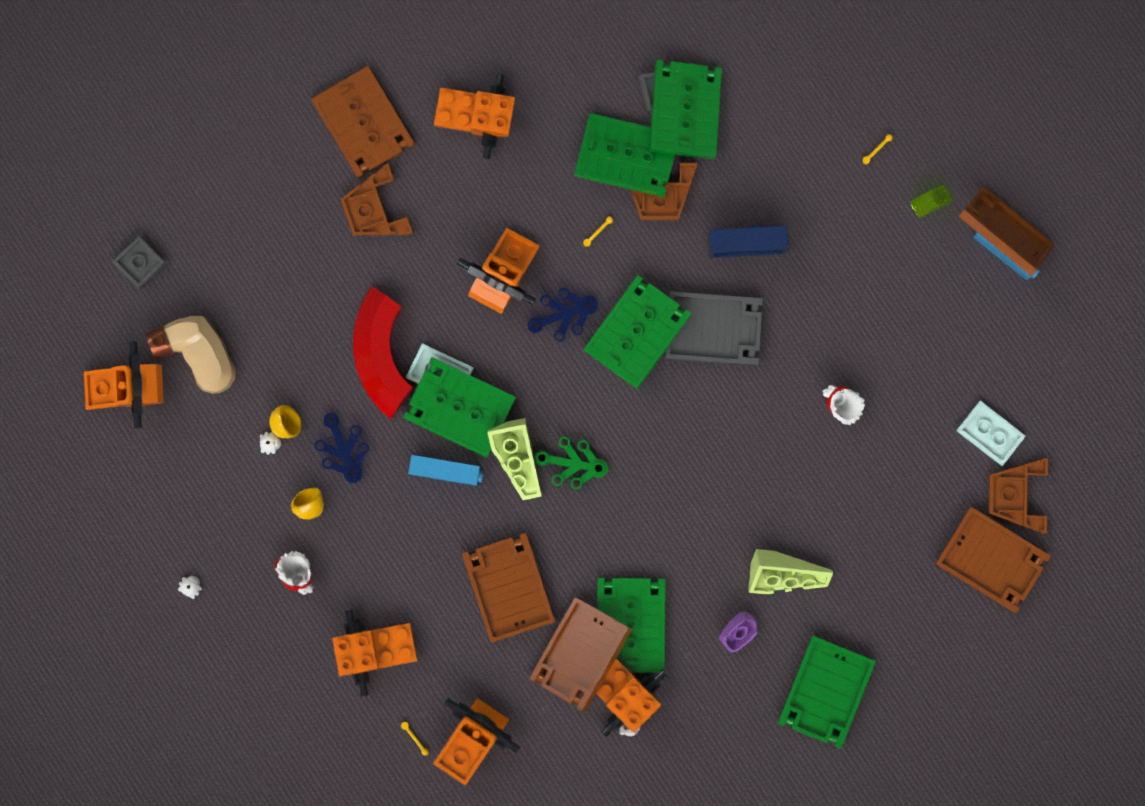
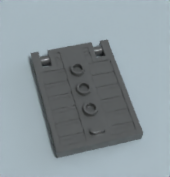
(717, 329)

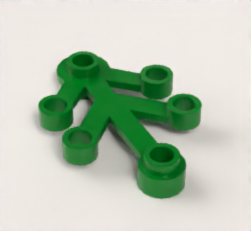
(574, 464)

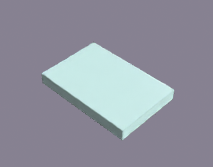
(422, 363)
(990, 433)

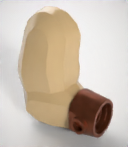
(201, 349)

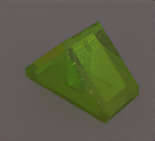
(931, 201)

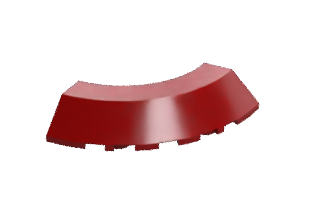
(374, 352)

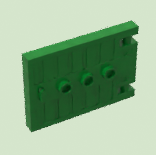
(685, 110)
(622, 156)
(637, 332)
(459, 406)
(643, 613)
(826, 691)

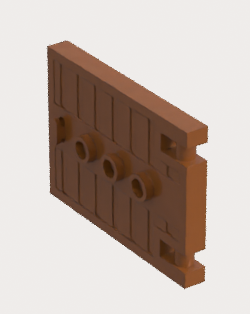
(362, 121)
(1007, 230)
(992, 559)
(508, 588)
(580, 654)

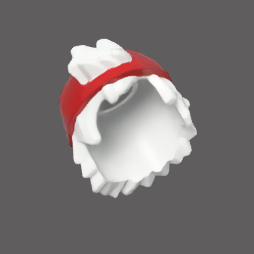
(844, 403)
(295, 572)

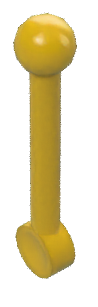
(866, 160)
(587, 242)
(405, 726)

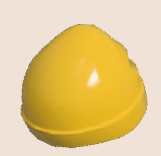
(285, 422)
(308, 504)

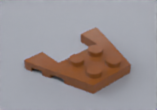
(668, 207)
(366, 211)
(1009, 495)

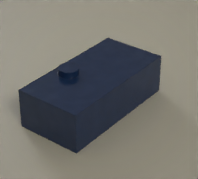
(748, 241)

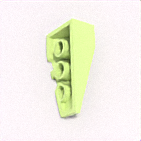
(514, 451)
(779, 571)

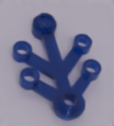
(566, 313)
(343, 451)

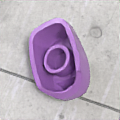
(739, 631)

